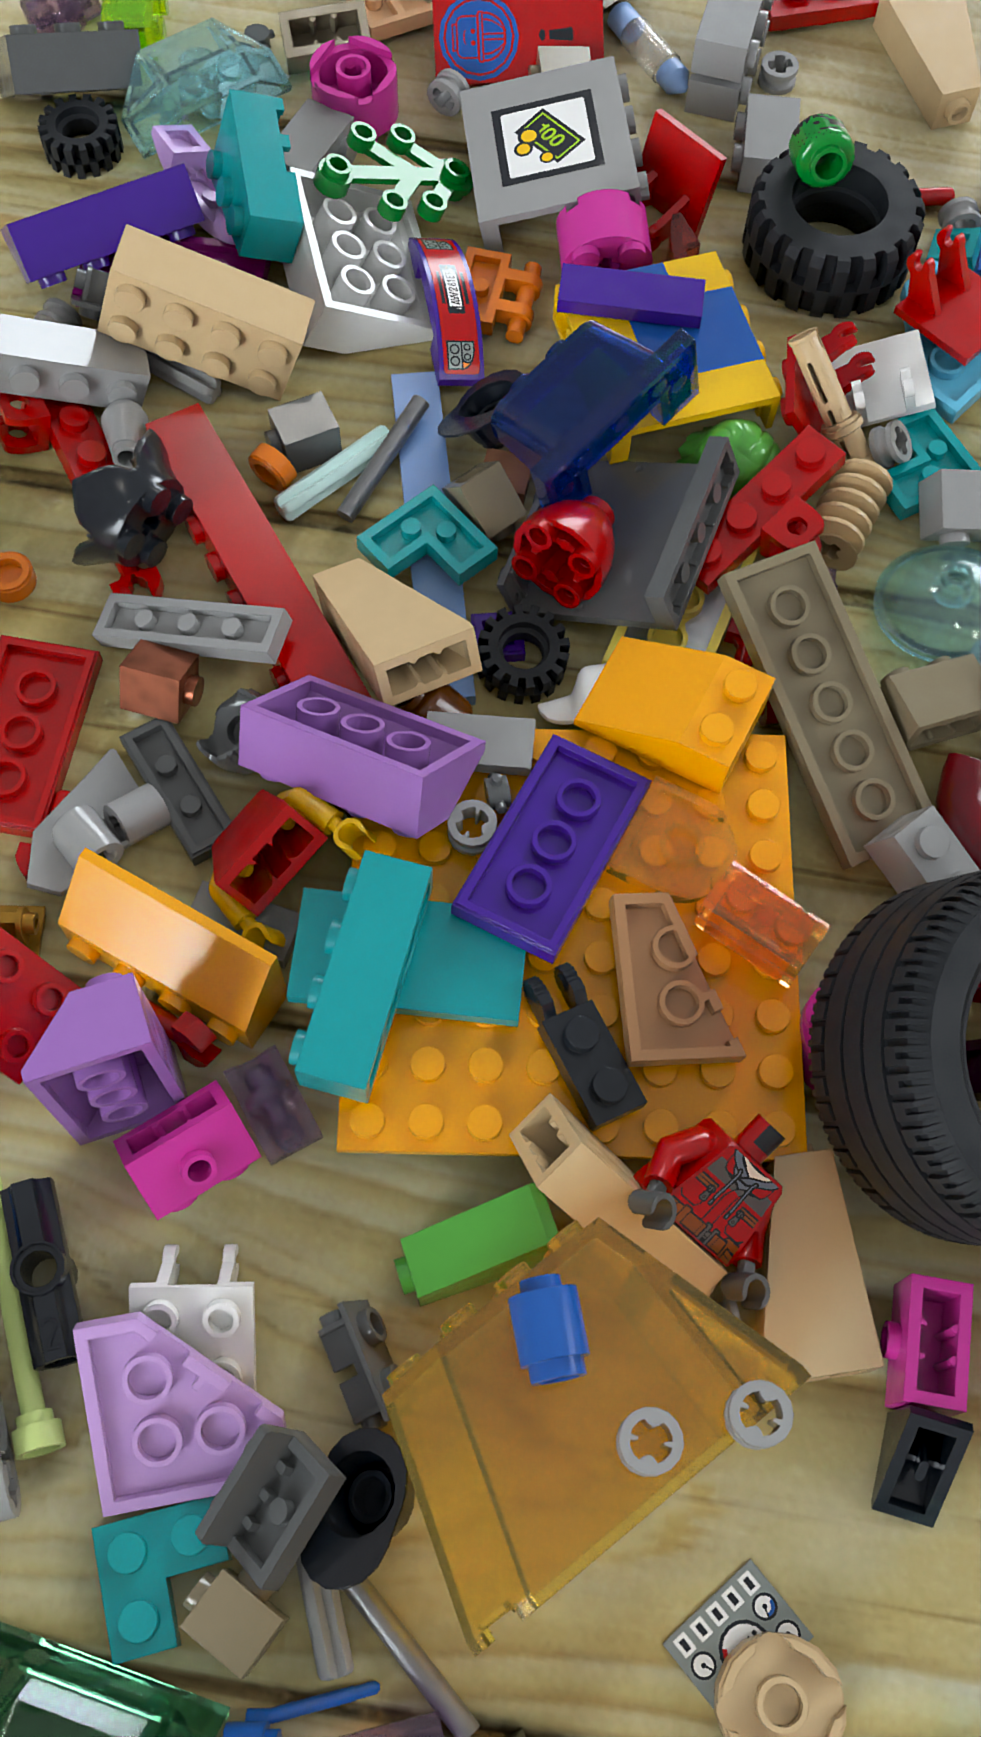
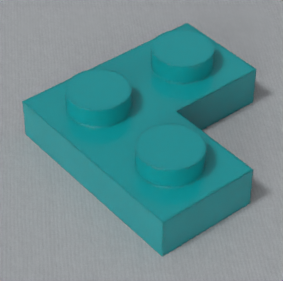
(932, 449)
(430, 527)
(135, 1572)

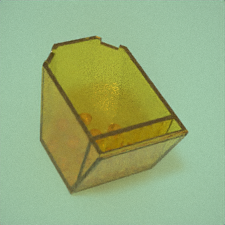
(529, 1477)

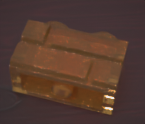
(760, 924)

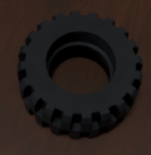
(824, 269)

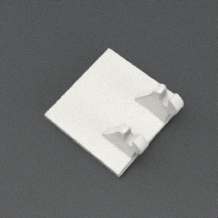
(899, 382)
(207, 1317)

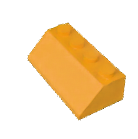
(171, 950)

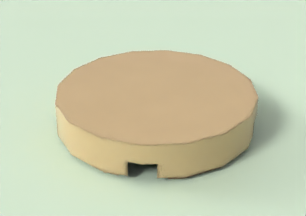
(778, 1689)

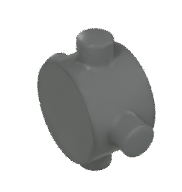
(260, 34)
(497, 792)

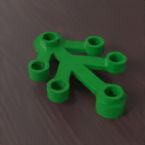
(447, 176)

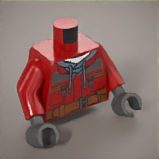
(717, 1196)

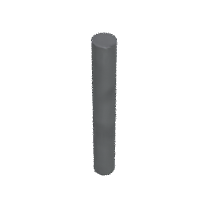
(382, 458)
(413, 1659)

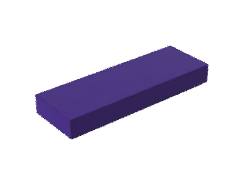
(631, 295)

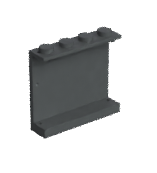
(660, 535)

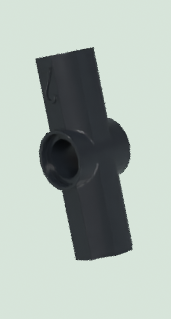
(36, 1235)

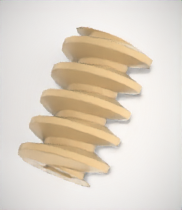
(850, 509)

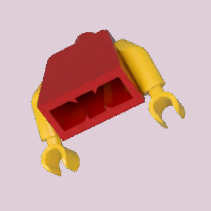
(267, 849)

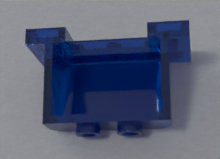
(587, 400)

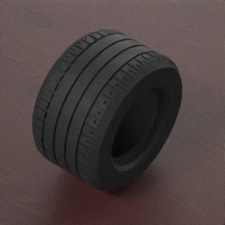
(896, 1061)

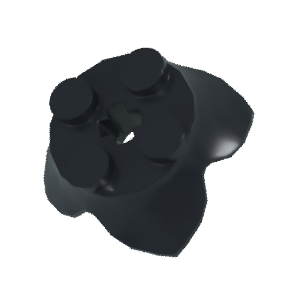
(130, 509)

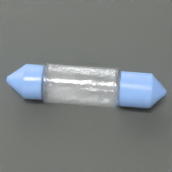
(648, 48)

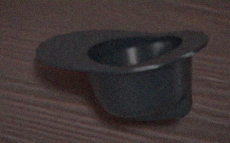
(476, 407)
(364, 1513)

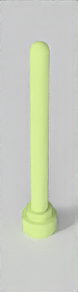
(36, 1428)

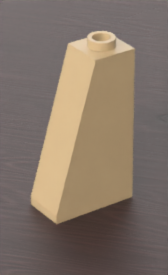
(933, 55)
(394, 632)
(594, 1183)
(814, 1273)

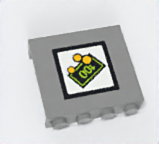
(548, 141)

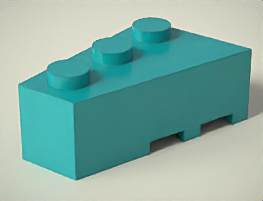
(252, 178)

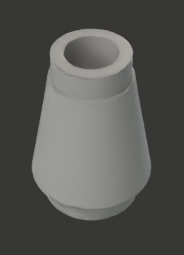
(123, 427)

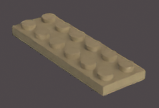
(825, 697)

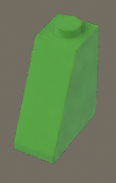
(476, 1245)

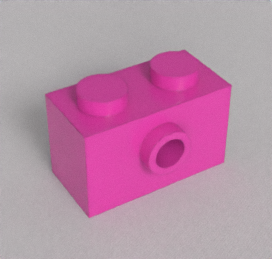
(187, 1150)
(928, 1344)

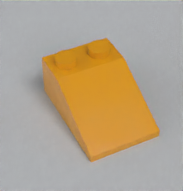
(677, 707)

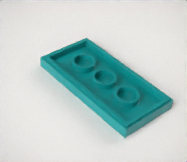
(452, 972)

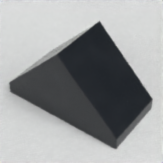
(918, 1463)

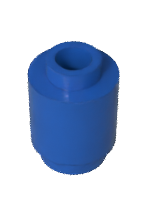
(549, 1330)

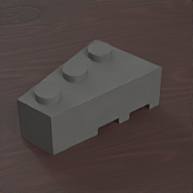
(67, 59)

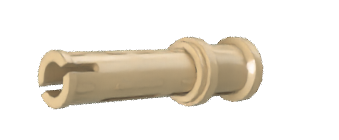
(841, 423)

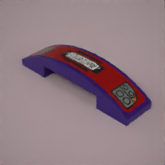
(452, 310)

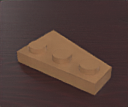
(662, 992)

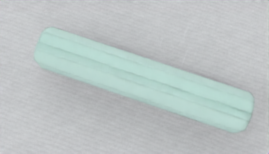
(329, 475)

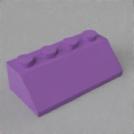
(358, 754)
(104, 1061)

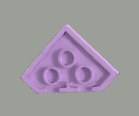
(160, 1414)

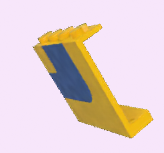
(729, 357)

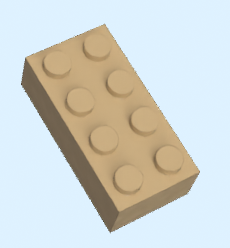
(204, 313)

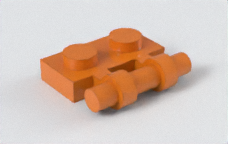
(491, 278)

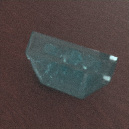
(190, 78)

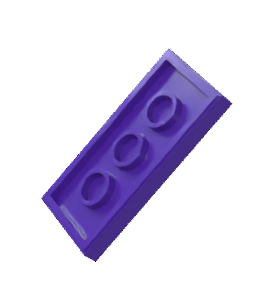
(551, 848)

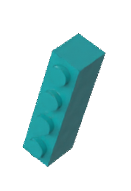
(363, 977)

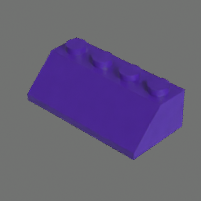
(93, 226)

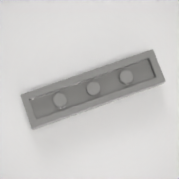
(194, 626)

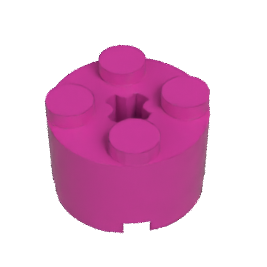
(357, 81)
(604, 231)

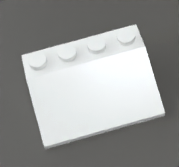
(356, 272)

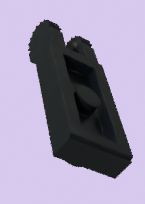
(584, 1050)

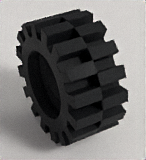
(78, 118)
(530, 628)

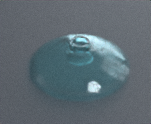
(932, 602)

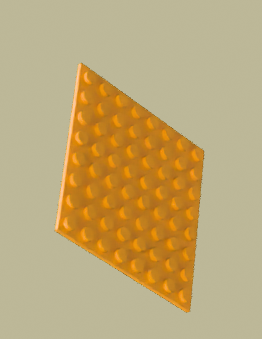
(472, 1083)

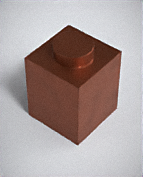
(160, 681)

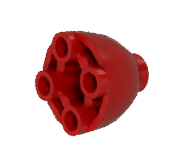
(567, 549)

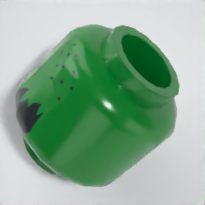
(821, 150)

